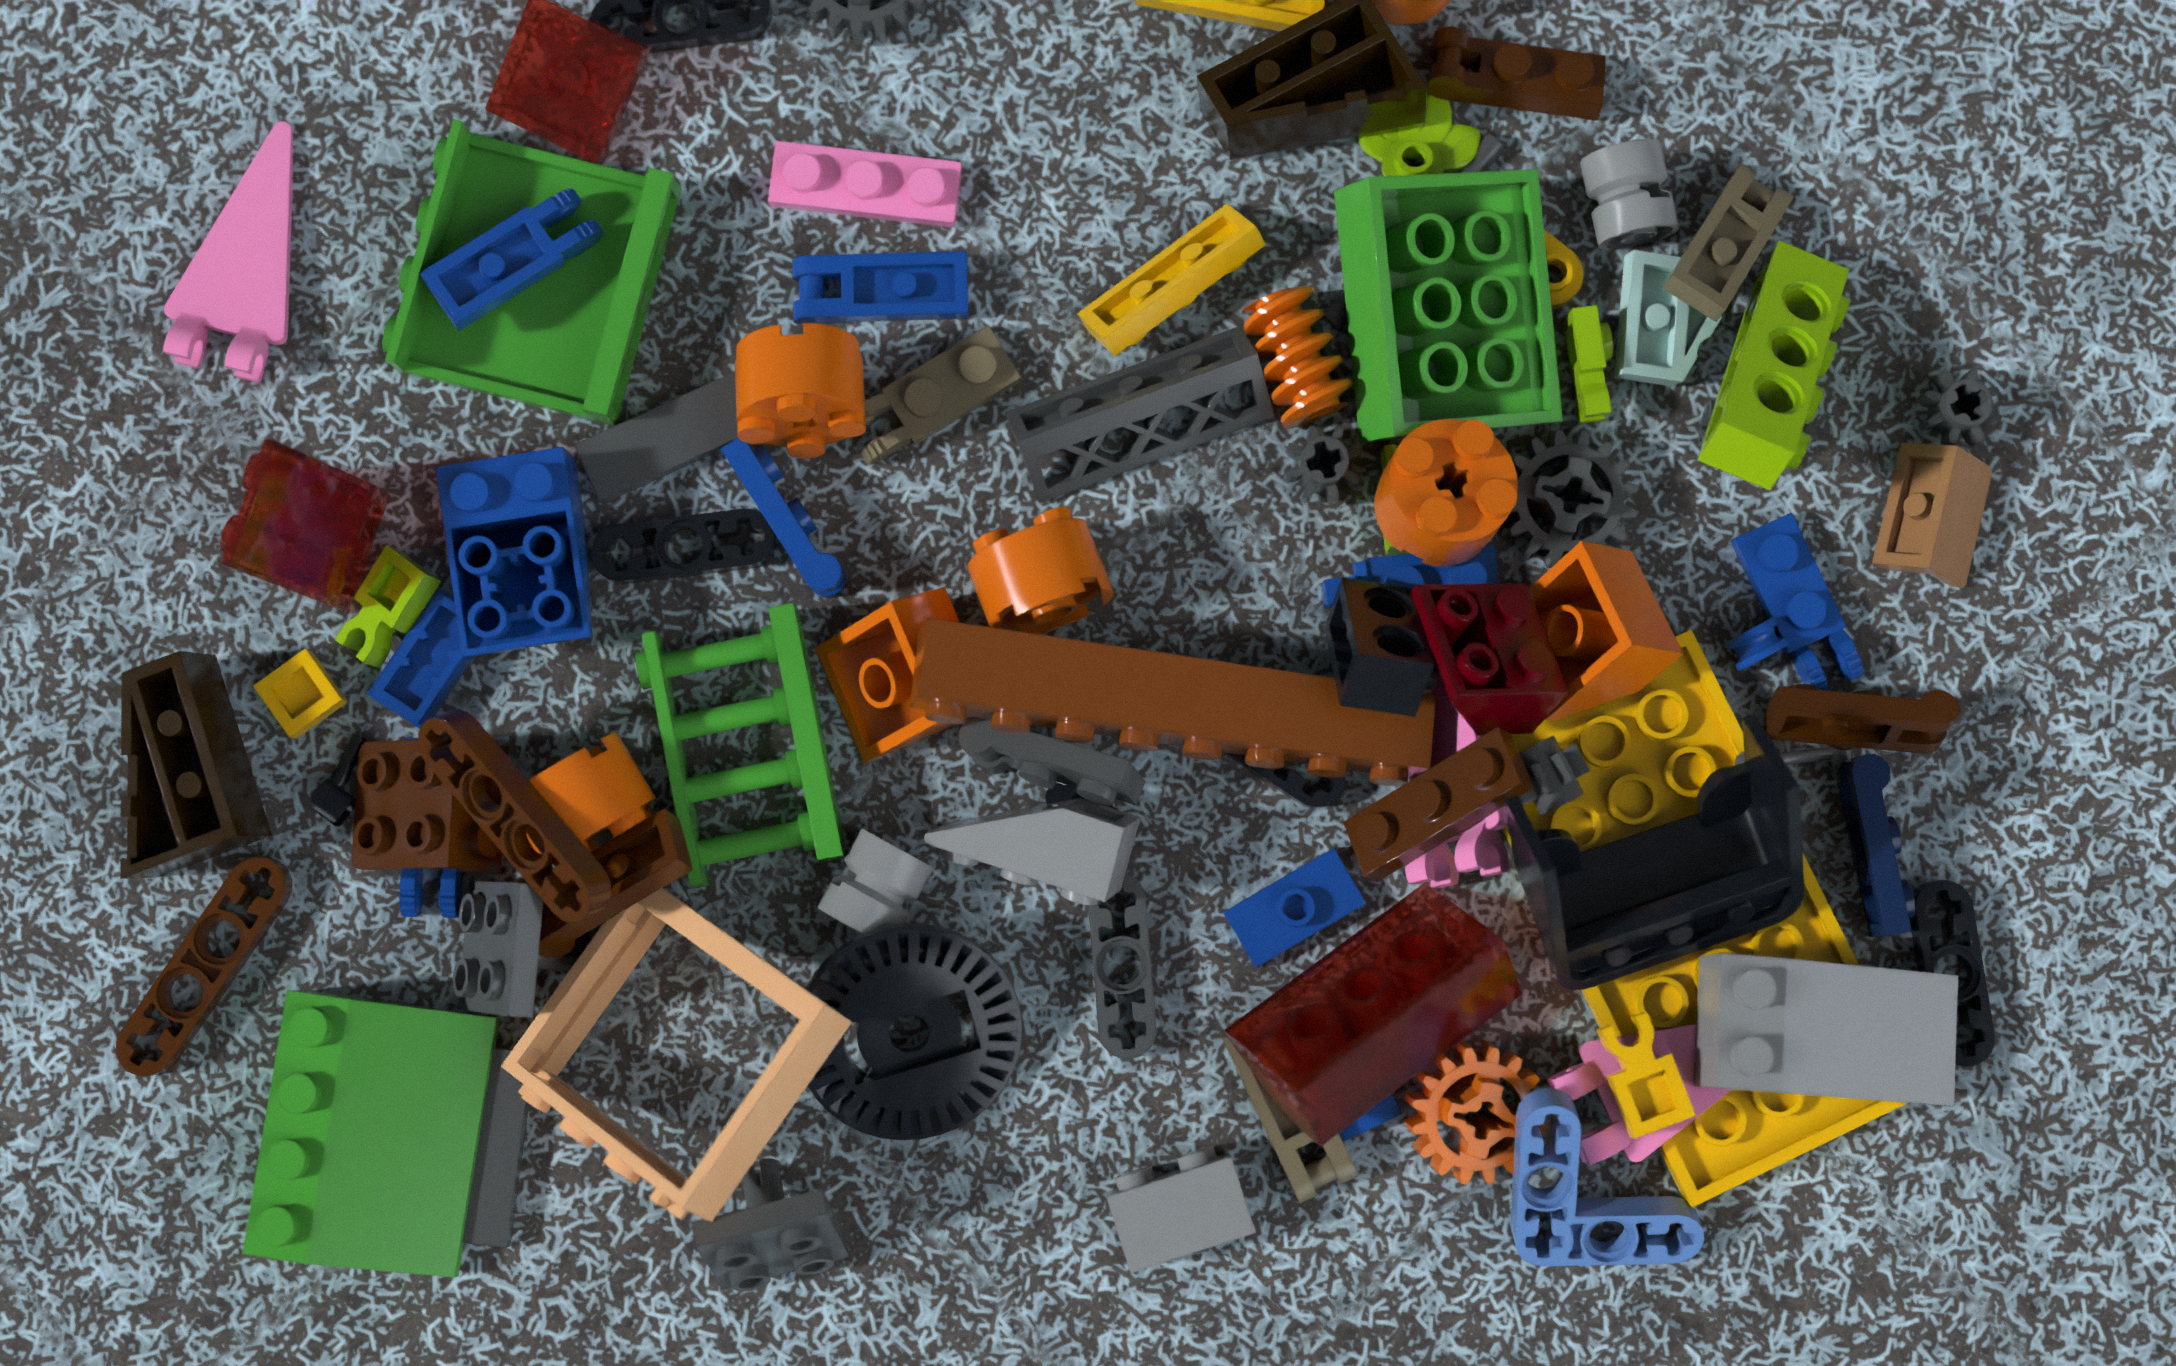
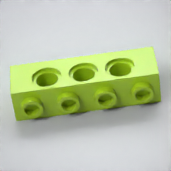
(1776, 366)

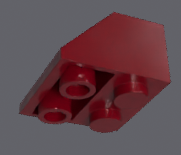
(1491, 654)

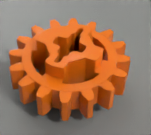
(1487, 1138)

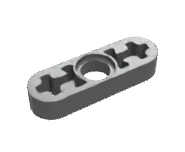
(1141, 1012)

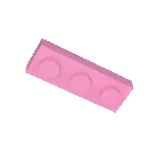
(865, 184)

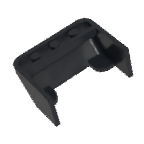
(1673, 884)

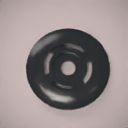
(943, 1079)

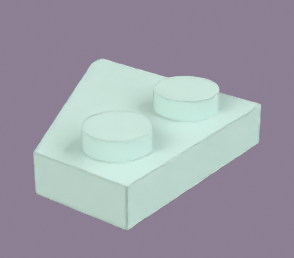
(1656, 329)

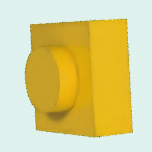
(300, 693)

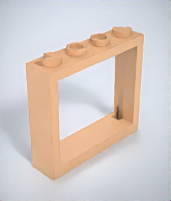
(587, 993)

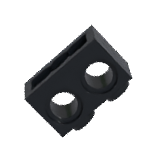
(1379, 648)

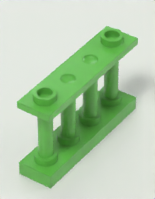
(791, 704)

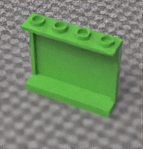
(571, 333)

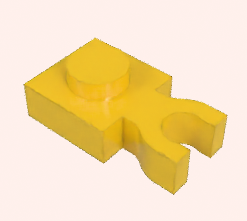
(1647, 1086)

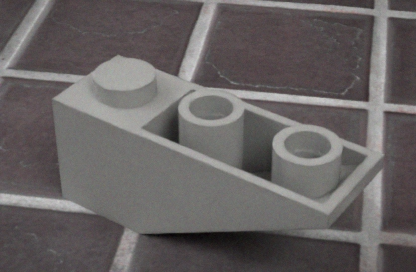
(1057, 843)

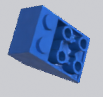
(516, 550)

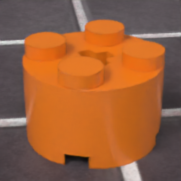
(799, 388)
(1474, 497)
(1039, 573)
(594, 793)

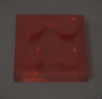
(567, 79)

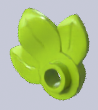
(1434, 143)

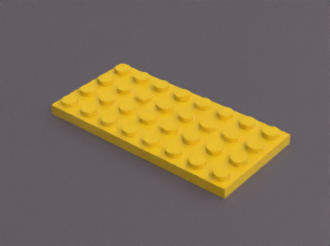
(1645, 771)

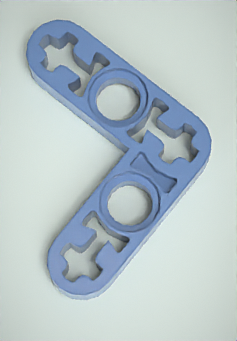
(1573, 1217)

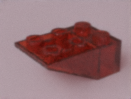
(303, 526)

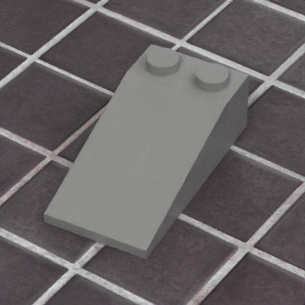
(1825, 1029)

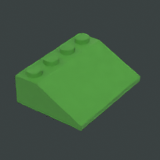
(1447, 301)
(370, 1134)

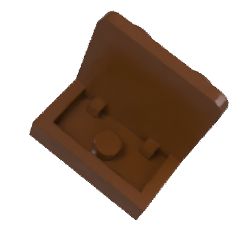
(412, 818)

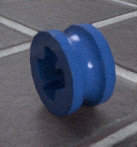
(1756, 644)

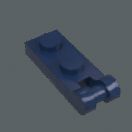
(1873, 843)

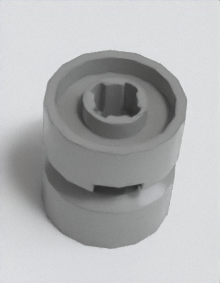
(1629, 194)
(875, 885)

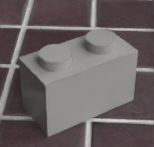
(1179, 1209)

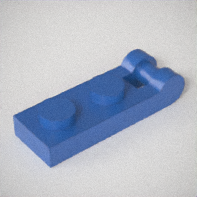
(882, 287)
(788, 521)

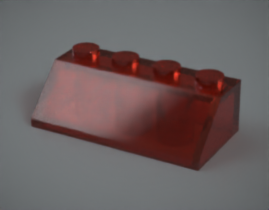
(1375, 1012)

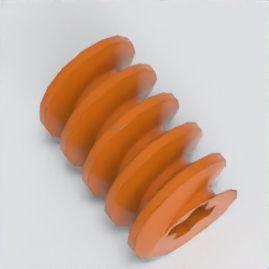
(1295, 356)

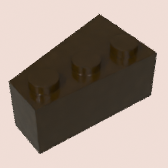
(1313, 84)
(185, 768)

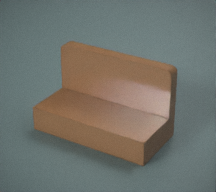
(1933, 512)

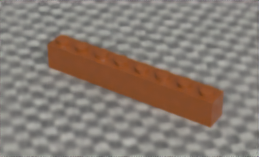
(1162, 700)

